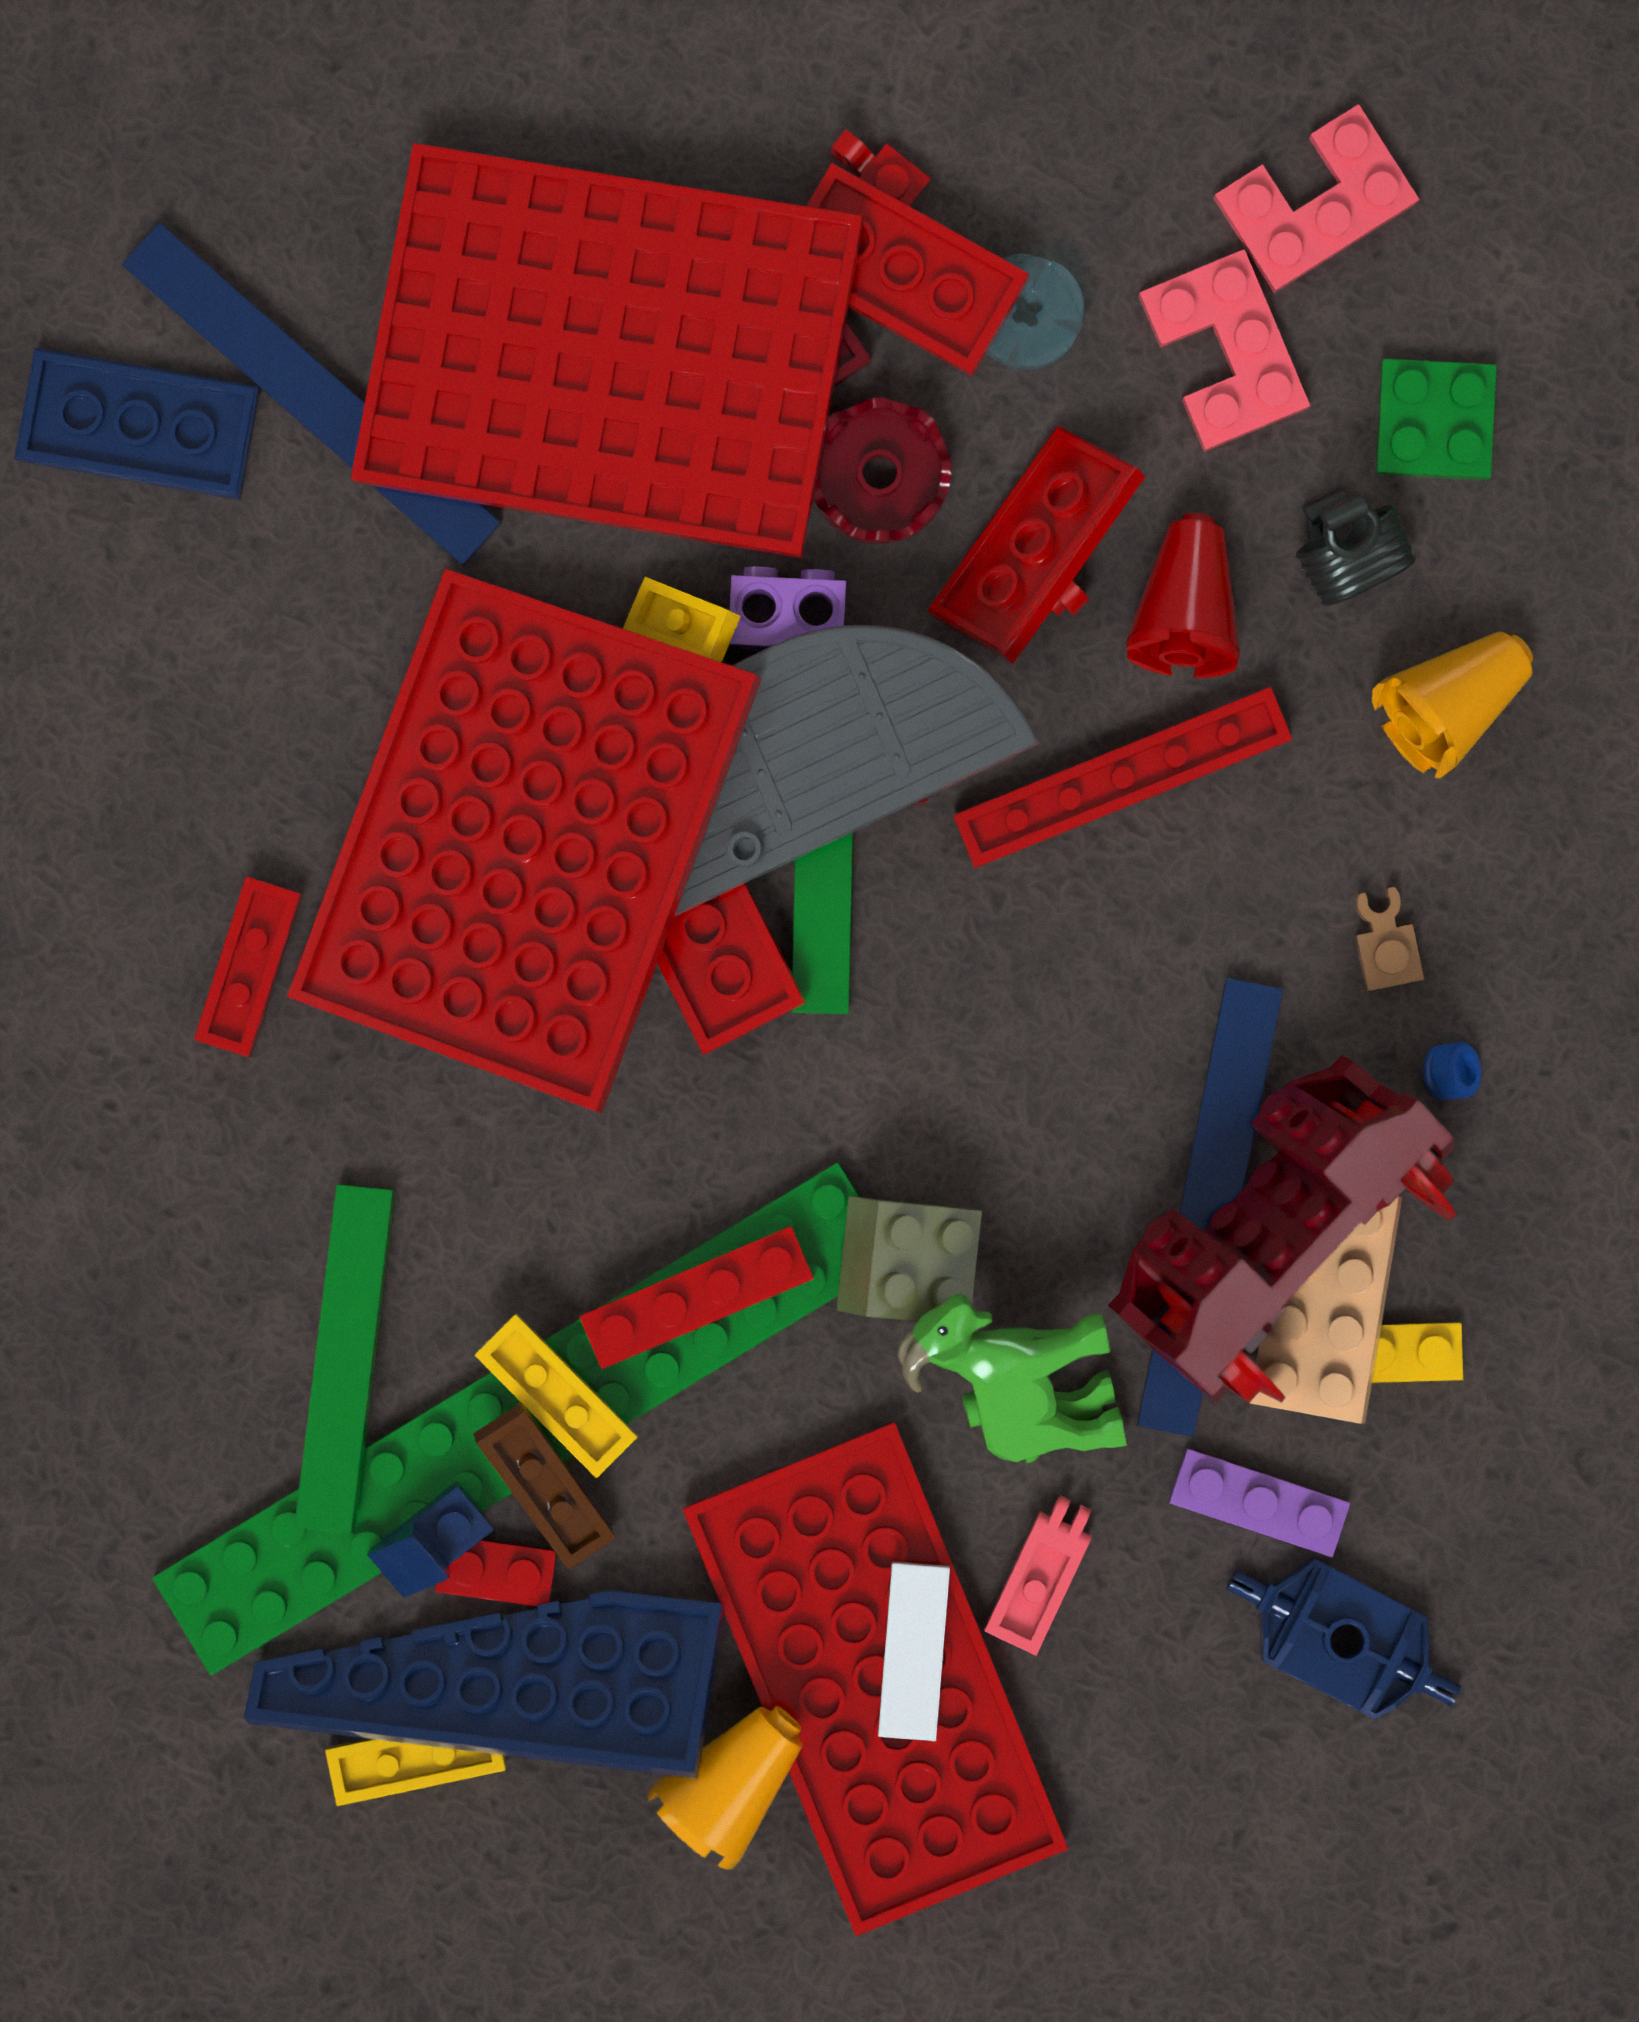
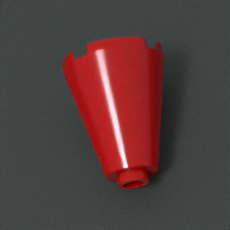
(1187, 604)

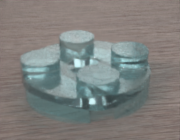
(1058, 321)

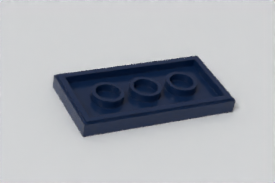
(137, 423)

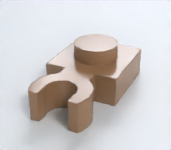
(1388, 952)

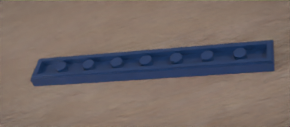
(290, 378)
(1217, 1163)

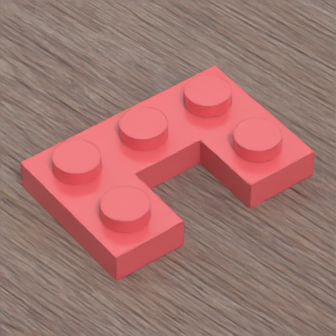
(1366, 197)
(1263, 377)

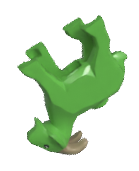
(1012, 1380)

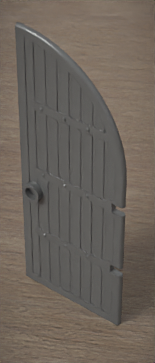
(843, 737)

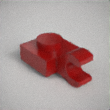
(886, 171)

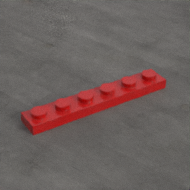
(1122, 777)

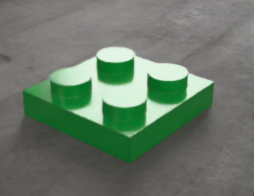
(1435, 419)

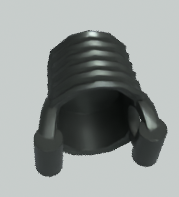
(1361, 561)

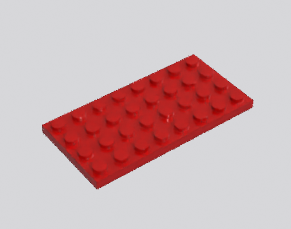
(807, 1598)

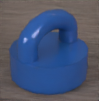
(1452, 1071)

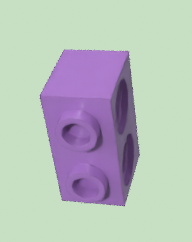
(788, 597)

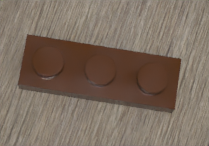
(544, 1485)

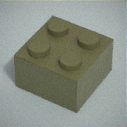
(906, 1257)

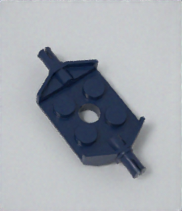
(1297, 1629)

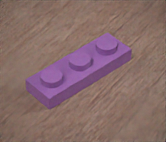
(1259, 1502)

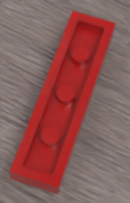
(696, 1297)

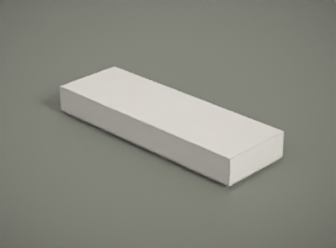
(913, 1651)

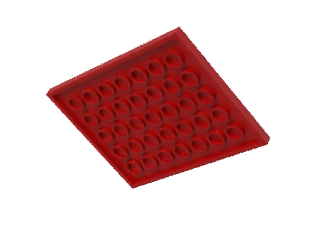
(524, 839)

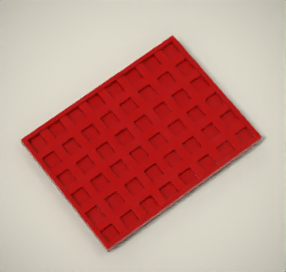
(607, 349)

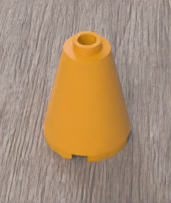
(1452, 699)
(733, 1786)

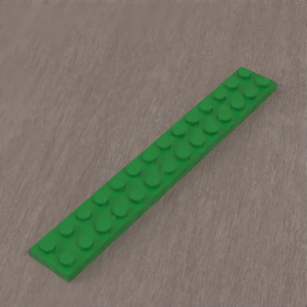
(276, 1575)

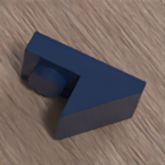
(431, 1540)

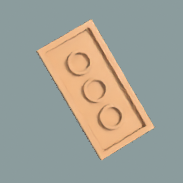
(1331, 1327)

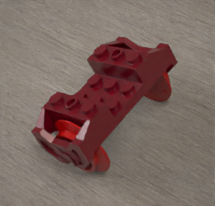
(1293, 1214)

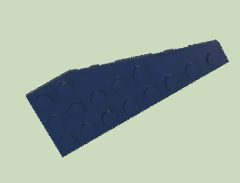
(568, 1682)

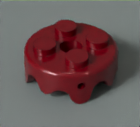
(890, 432)

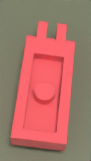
(1040, 1578)

